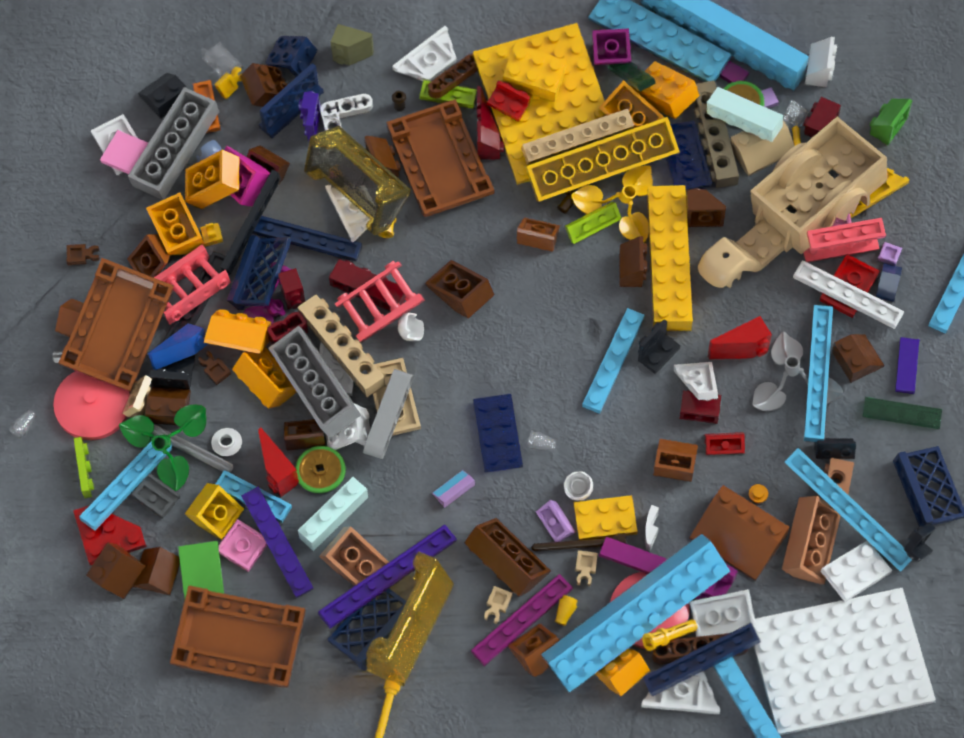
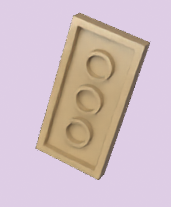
(408, 419)

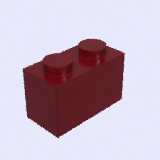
(822, 115)
(291, 288)
(699, 410)

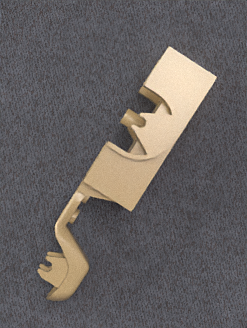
(803, 183)

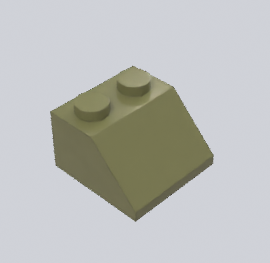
(351, 45)

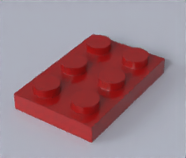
(855, 273)

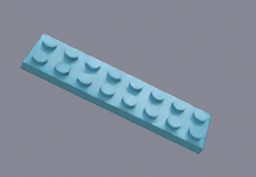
(662, 38)

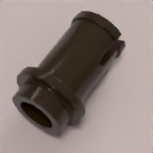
(399, 100)
(566, 203)

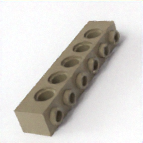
(720, 176)

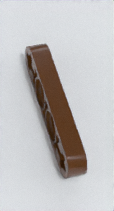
(443, 86)

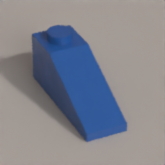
(178, 346)

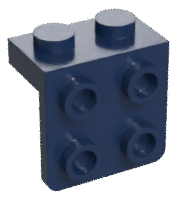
(292, 52)

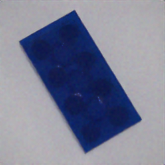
(688, 165)
(497, 433)

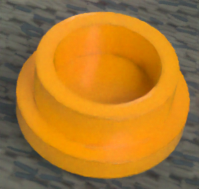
(758, 493)

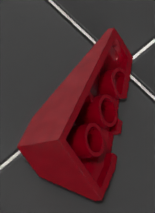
(487, 132)

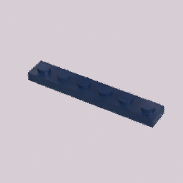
(309, 238)
(701, 659)

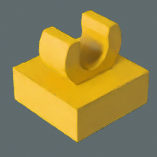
(211, 234)

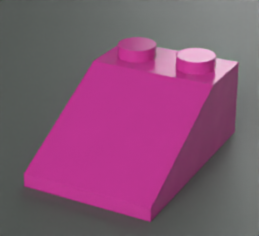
(251, 179)

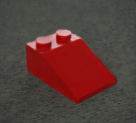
(742, 342)
(280, 471)

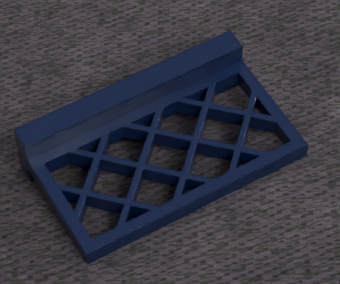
(285, 105)
(250, 268)
(913, 487)
(385, 630)

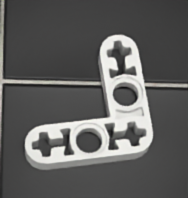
(334, 116)

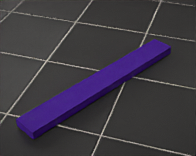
(385, 577)

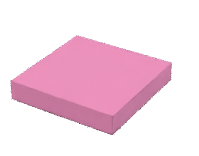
(123, 152)
(242, 545)

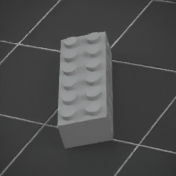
(173, 143)
(314, 382)

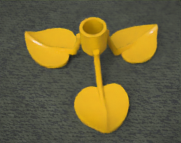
(635, 184)

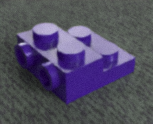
(310, 113)

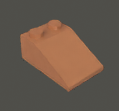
(352, 556)

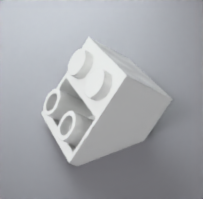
(821, 62)

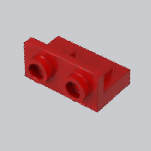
(509, 100)

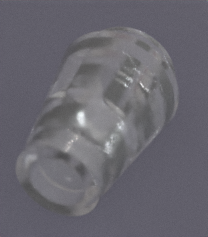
(22, 424)
(541, 441)

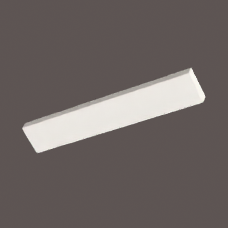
(848, 294)

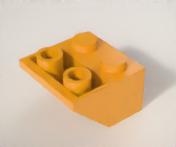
(623, 671)

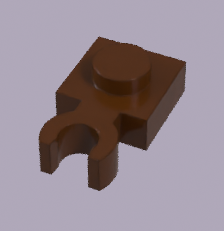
(79, 253)
(215, 370)

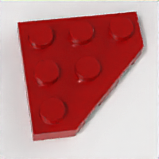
(112, 530)

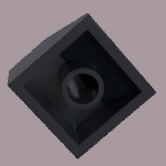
(162, 93)

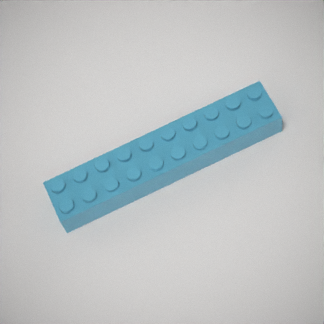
(736, 37)
(635, 612)

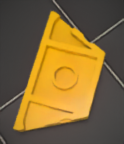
(893, 183)

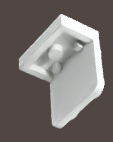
(354, 432)

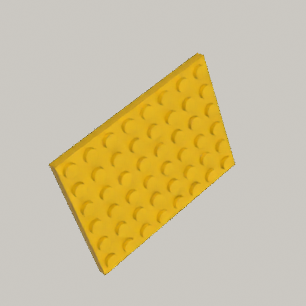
(574, 105)

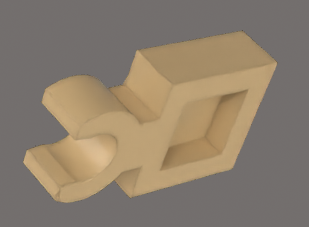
(586, 565)
(498, 601)

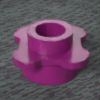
(275, 308)

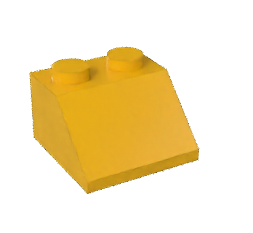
(214, 510)

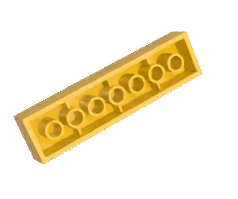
(602, 159)
(669, 257)

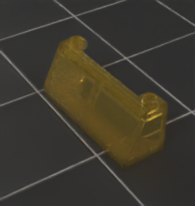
(396, 657)

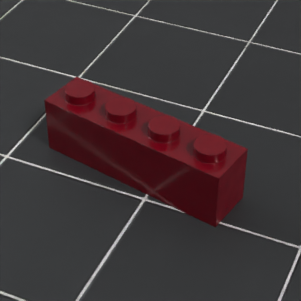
(350, 277)

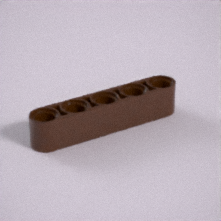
(687, 643)

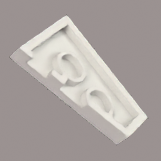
(699, 379)

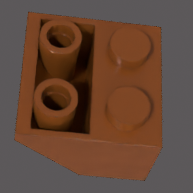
(675, 460)

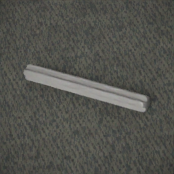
(195, 451)

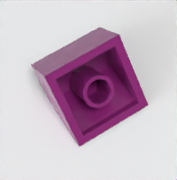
(611, 46)

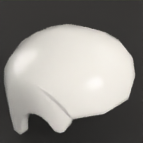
(410, 328)
(578, 486)

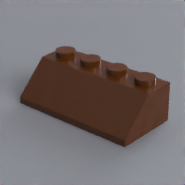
(506, 556)

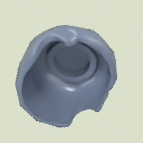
(209, 149)

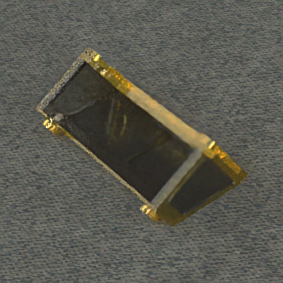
(356, 176)

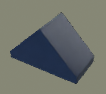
(888, 282)

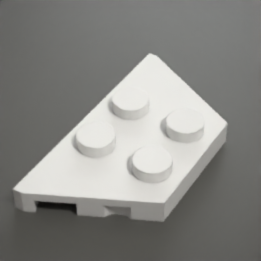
(429, 58)
(350, 216)
(689, 696)

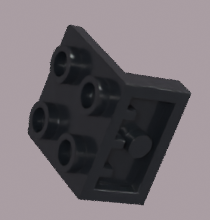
(657, 348)
(175, 374)

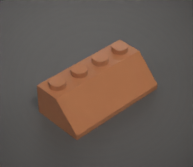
(811, 539)

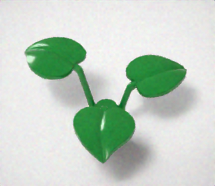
(139, 432)

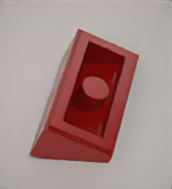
(725, 443)

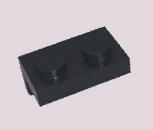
(835, 448)
(916, 547)

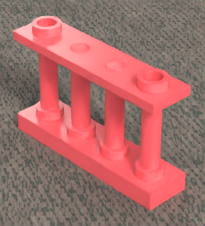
(844, 239)
(184, 268)
(381, 321)

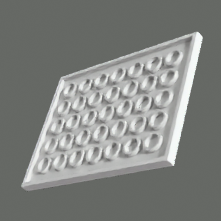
(841, 662)

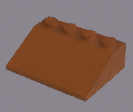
(741, 532)

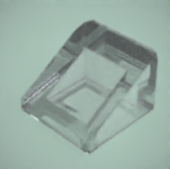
(795, 114)

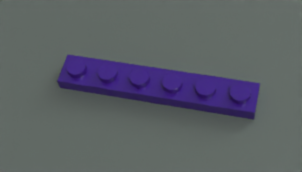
(277, 542)

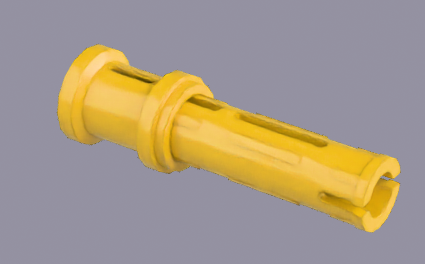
(663, 636)

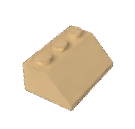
(758, 153)

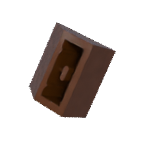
(262, 83)
(632, 263)

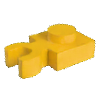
(228, 83)

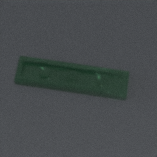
(633, 75)
(902, 413)

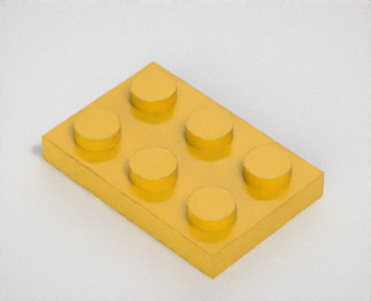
(605, 517)

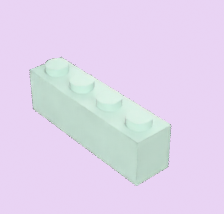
(744, 114)
(333, 513)

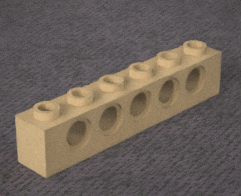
(577, 136)
(368, 382)

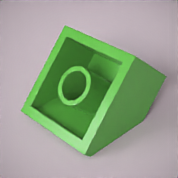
(890, 120)

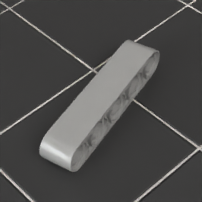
(388, 414)

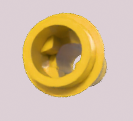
(566, 608)

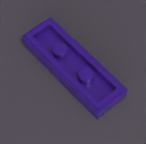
(907, 365)

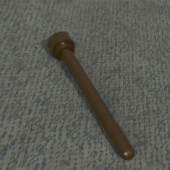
(575, 544)

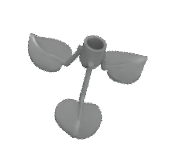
(789, 353)

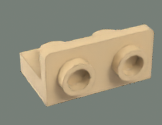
(138, 397)

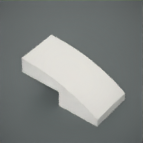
(651, 531)

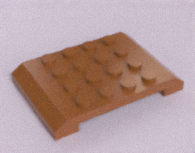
(439, 158)
(116, 325)
(237, 637)

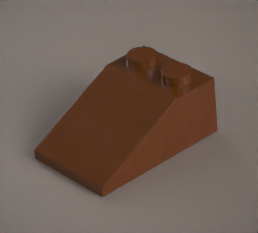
(460, 288)

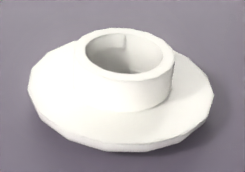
(230, 449)

